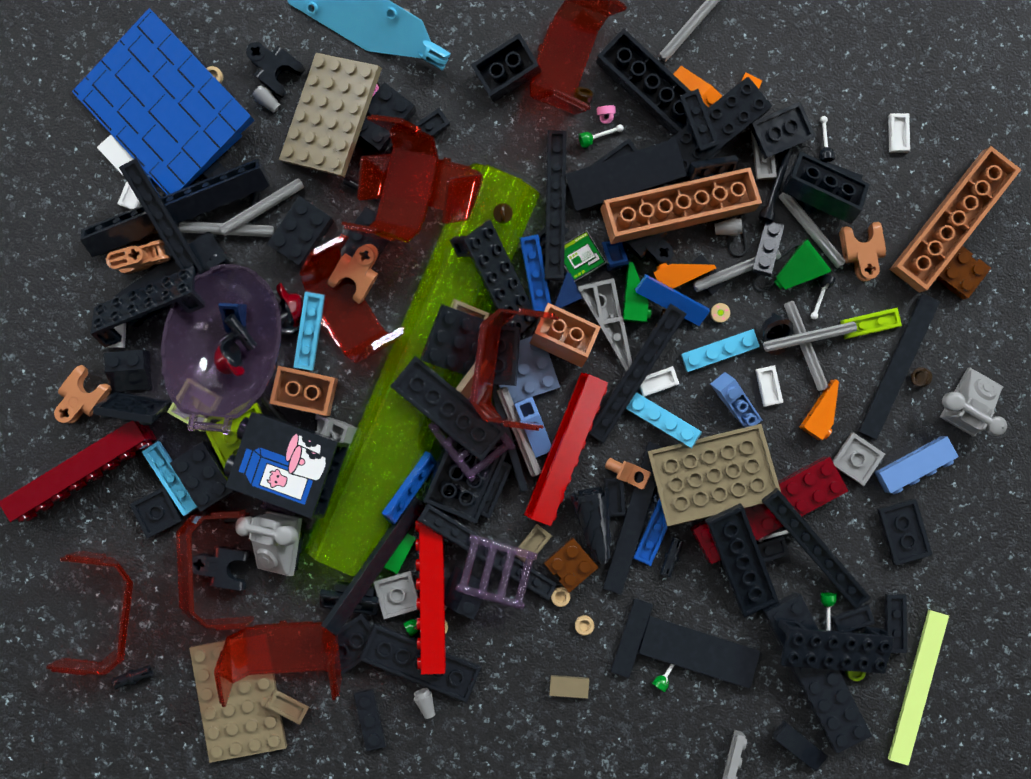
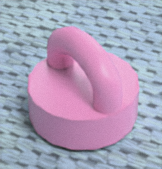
(606, 110)

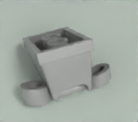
(974, 404)
(273, 540)

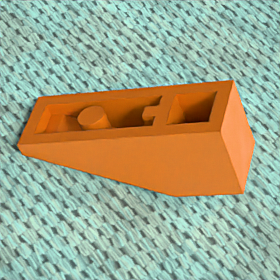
(693, 82)
(678, 274)
(821, 416)

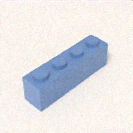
(916, 464)

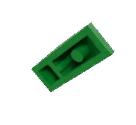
(635, 305)

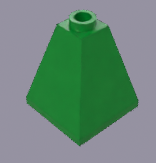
(801, 267)

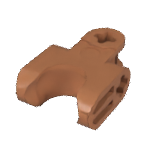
(864, 254)
(137, 258)
(358, 269)
(76, 399)

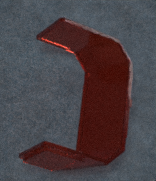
(567, 51)
(406, 184)
(454, 185)
(347, 322)
(486, 365)
(185, 572)
(277, 649)
(85, 667)

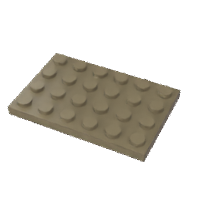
(330, 114)
(713, 474)
(245, 723)

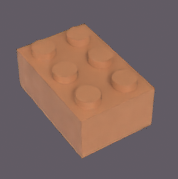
(567, 337)
(303, 391)

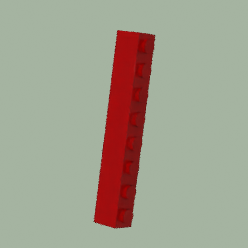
(566, 449)
(431, 601)

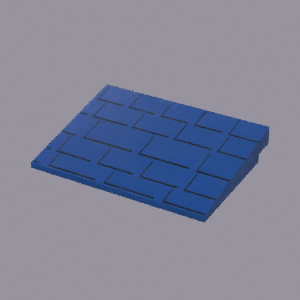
(162, 104)

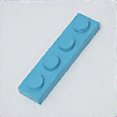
(309, 331)
(720, 350)
(664, 420)
(160, 463)

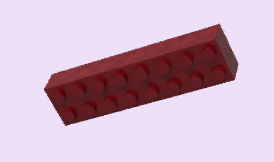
(76, 471)
(804, 489)

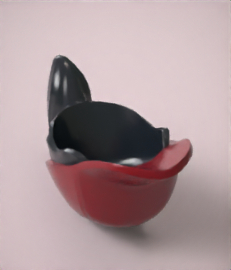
(291, 310)
(228, 356)

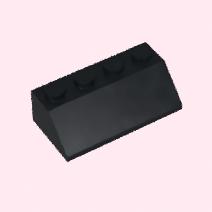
(826, 188)

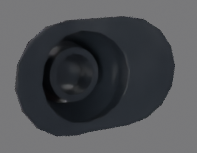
(775, 328)

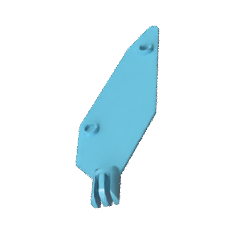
(376, 27)

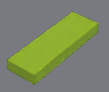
(874, 322)

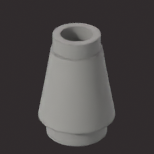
(266, 98)
(729, 227)
(424, 701)

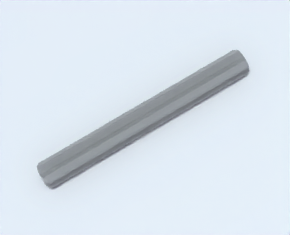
(687, 29)
(260, 207)
(812, 229)
(244, 230)
(726, 274)
(810, 336)
(806, 348)
(519, 434)

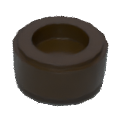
(583, 94)
(502, 213)
(921, 377)

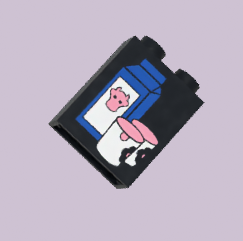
(285, 465)

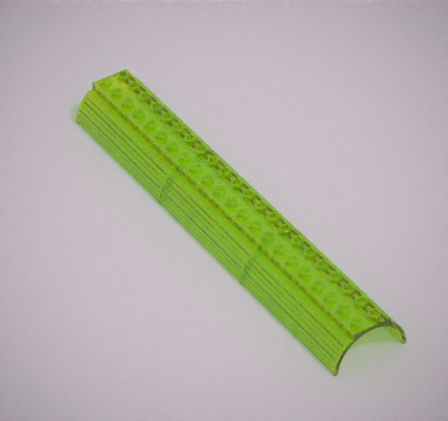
(392, 430)

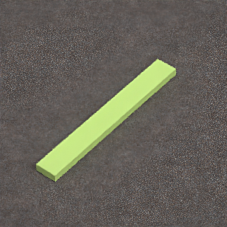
(918, 687)

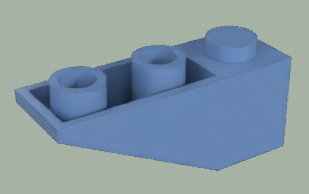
(735, 400)
(538, 439)

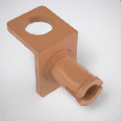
(627, 472)

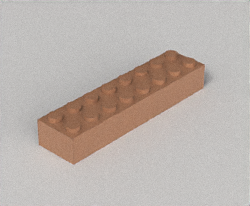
(680, 205)
(955, 219)

